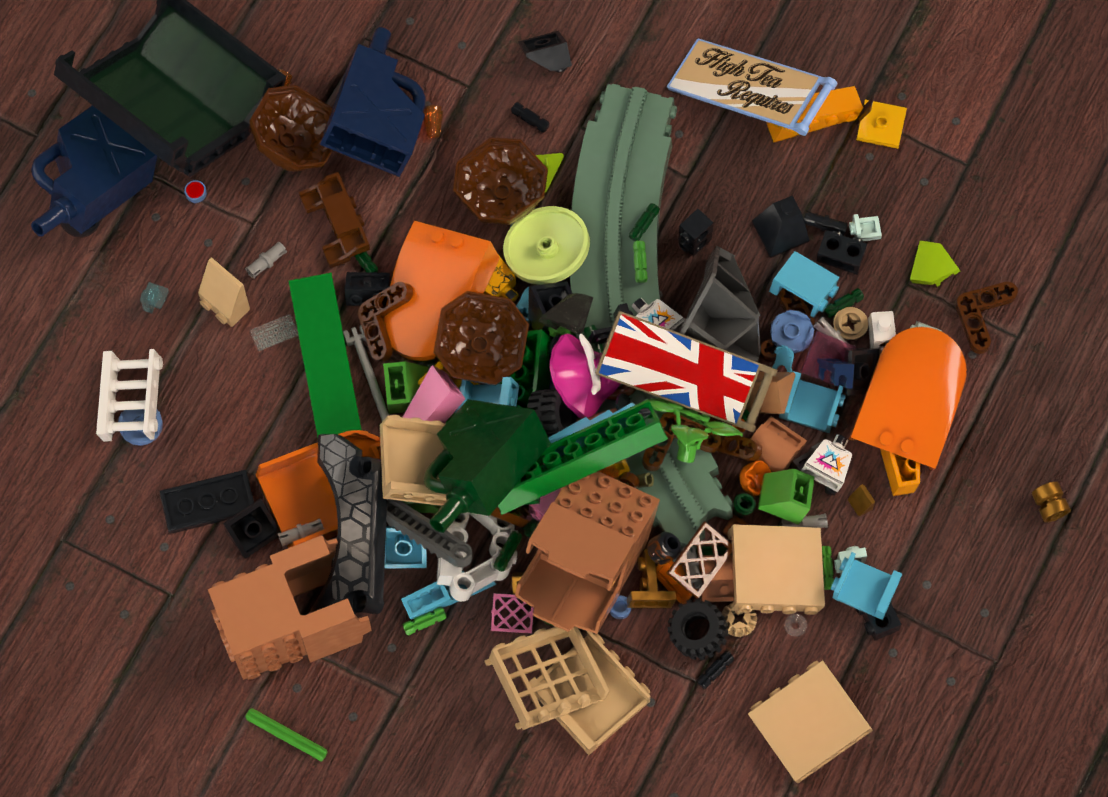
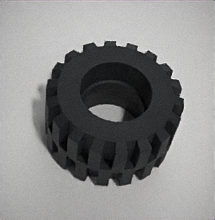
(551, 410)
(685, 616)

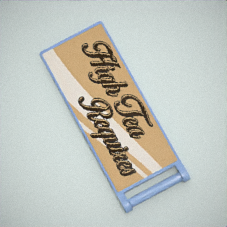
(750, 85)

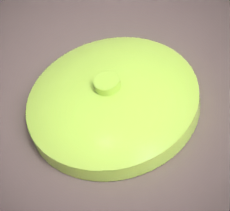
(546, 245)

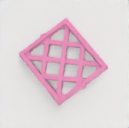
(512, 613)

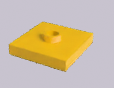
(882, 125)

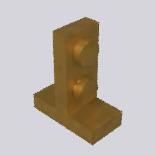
(649, 595)

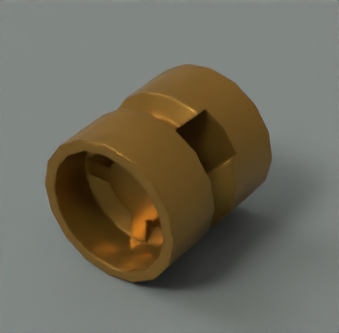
(1051, 501)

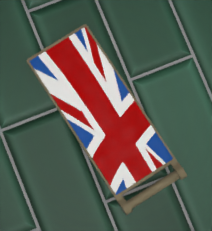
(683, 370)

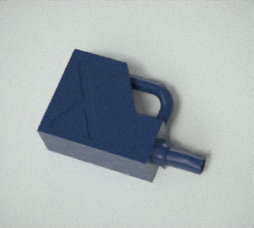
(371, 112)
(97, 169)

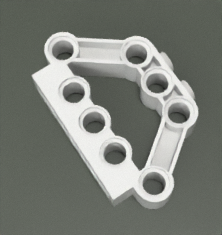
(482, 574)

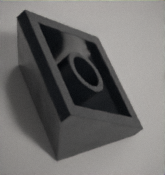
(864, 366)
(252, 528)

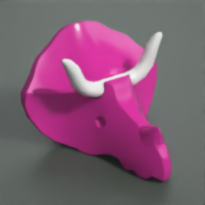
(574, 375)

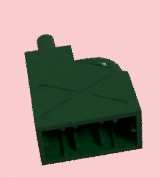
(483, 458)

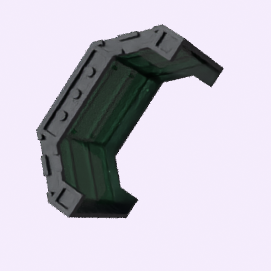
(177, 86)

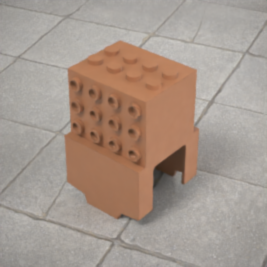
(586, 551)
(262, 620)

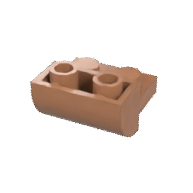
(778, 444)
(722, 585)

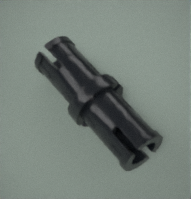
(824, 222)

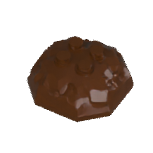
(291, 127)
(500, 181)
(481, 338)

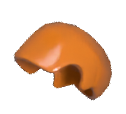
(752, 475)

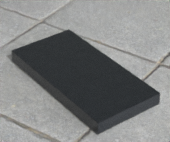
(206, 501)

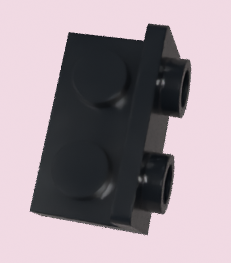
(365, 285)

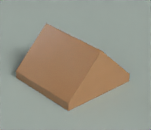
(777, 394)

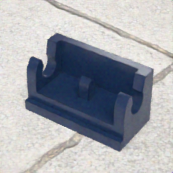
(841, 371)

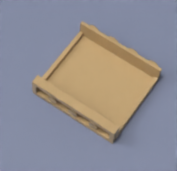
(406, 453)
(777, 569)
(598, 721)
(809, 721)

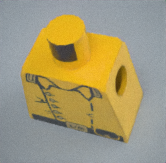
(502, 282)

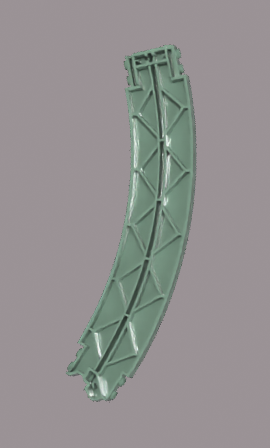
(615, 181)

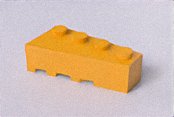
(839, 107)
(901, 473)

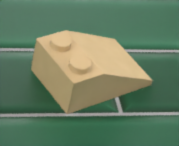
(223, 294)

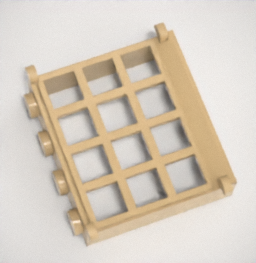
(560, 706)

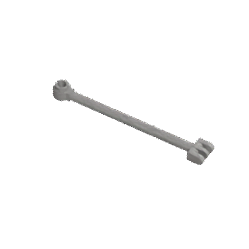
(357, 340)

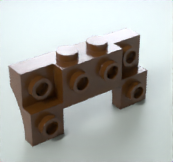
(340, 211)

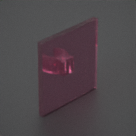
(823, 347)

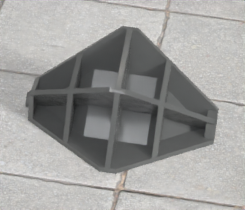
(724, 309)

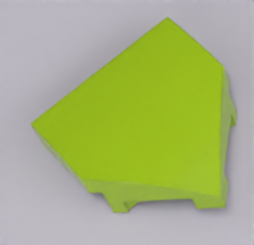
(932, 264)

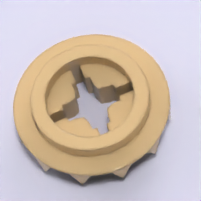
(856, 316)
(739, 629)

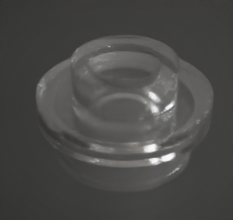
(795, 618)

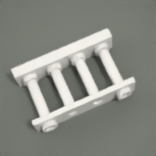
(110, 385)

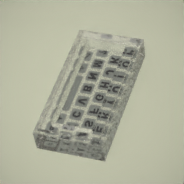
(274, 332)

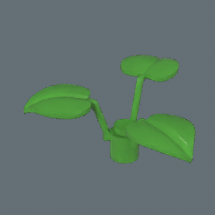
(688, 436)

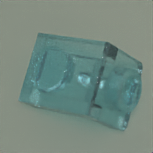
(153, 297)

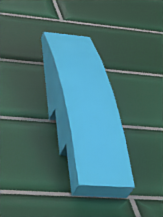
(583, 423)
(431, 598)

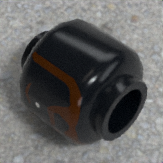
(664, 548)

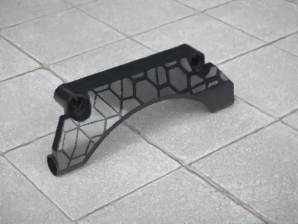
(361, 517)

